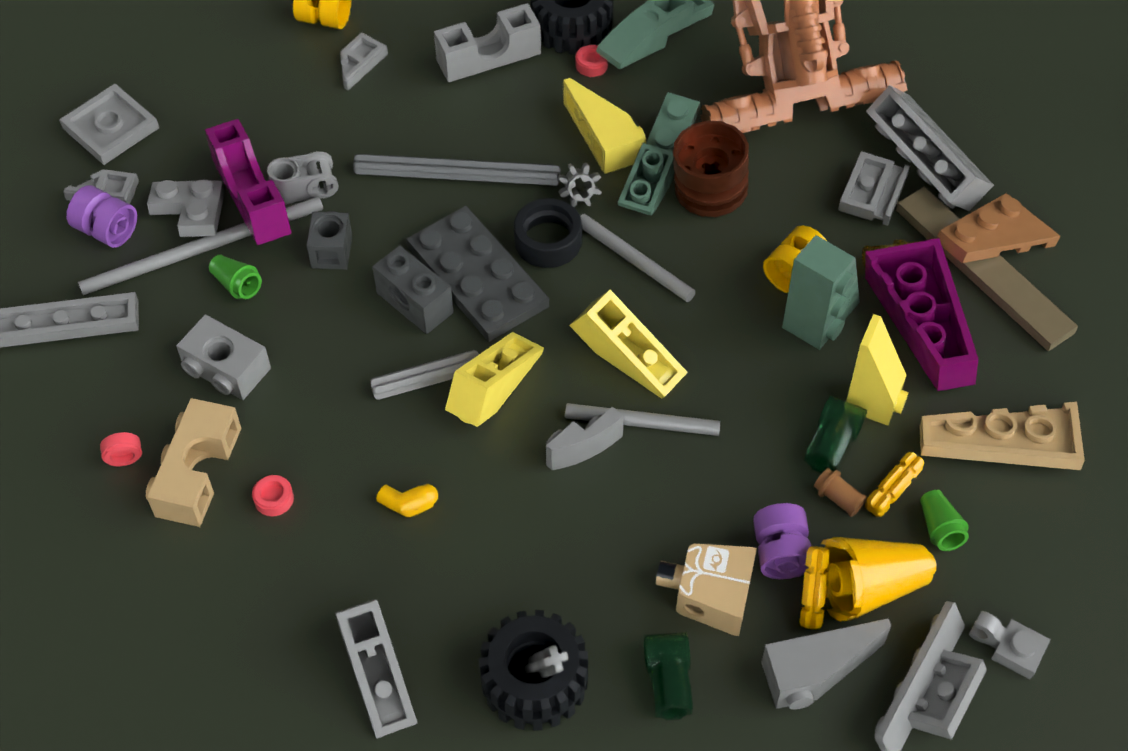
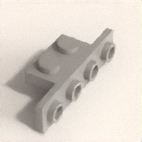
(935, 688)

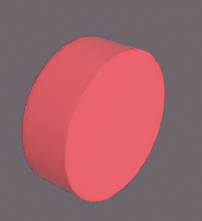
(589, 62)
(121, 449)
(272, 495)

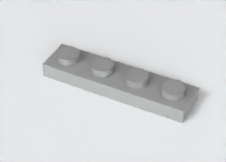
(69, 319)

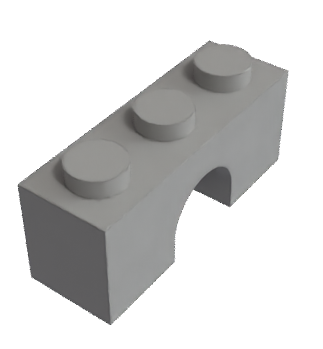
(512, 40)

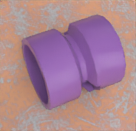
(101, 216)
(782, 540)

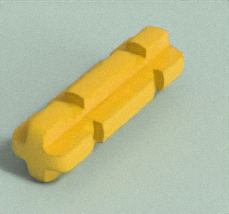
(894, 484)
(814, 587)

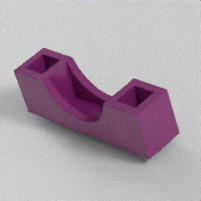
(253, 195)

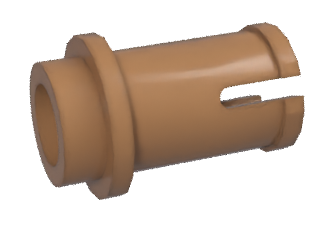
(840, 492)

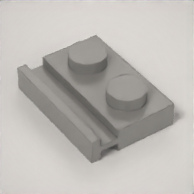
(873, 188)

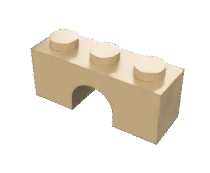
(200, 433)

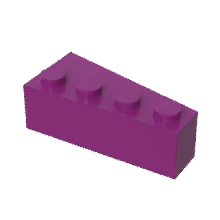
(925, 307)

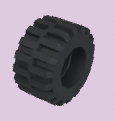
(573, 23)
(526, 701)

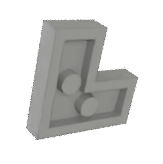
(195, 201)

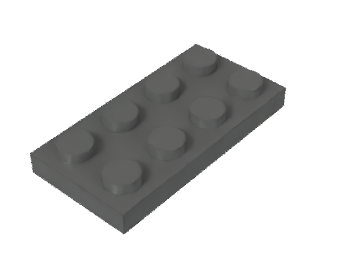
(481, 273)

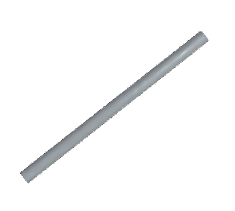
(187, 250)

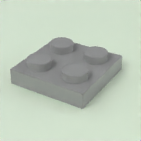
(109, 124)

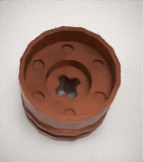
(711, 168)

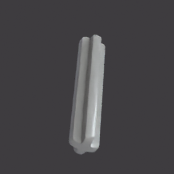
(419, 376)
(545, 663)

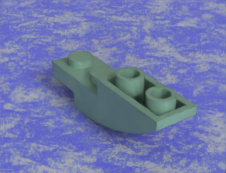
(649, 27)
(654, 163)

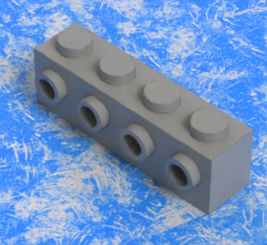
(929, 148)

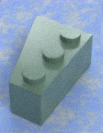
(821, 292)

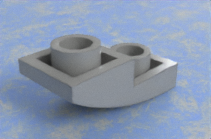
(577, 445)

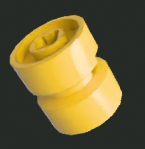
(329, 12)
(780, 262)

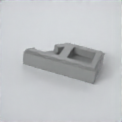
(360, 57)
(115, 183)

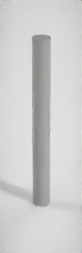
(637, 258)
(648, 420)

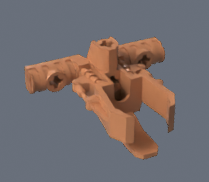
(798, 65)

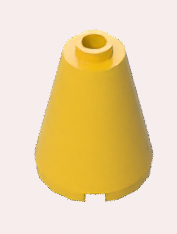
(873, 574)

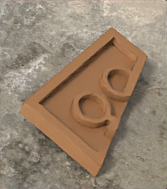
(996, 228)

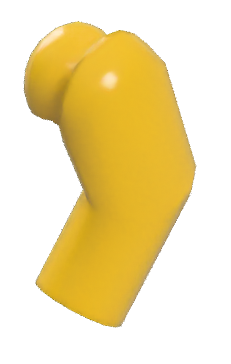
(409, 502)

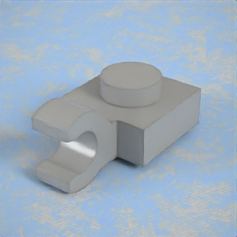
(1015, 645)

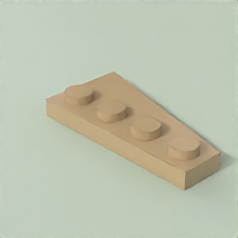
(1021, 438)

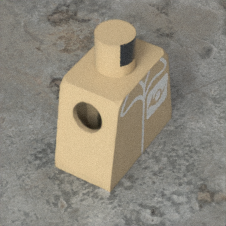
(711, 584)

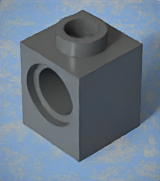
(329, 240)

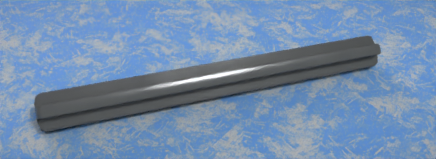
(456, 169)

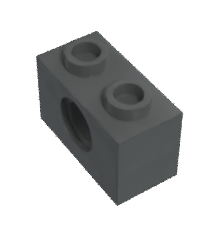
(413, 289)

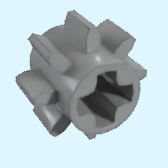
(569, 181)

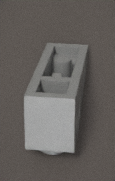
(812, 664)
(376, 668)

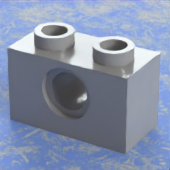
(242, 363)

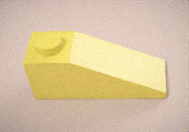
(604, 126)
(627, 344)
(878, 375)
(490, 378)

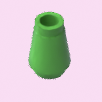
(237, 277)
(944, 523)

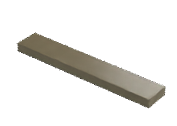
(993, 275)

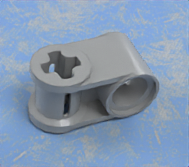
(299, 177)

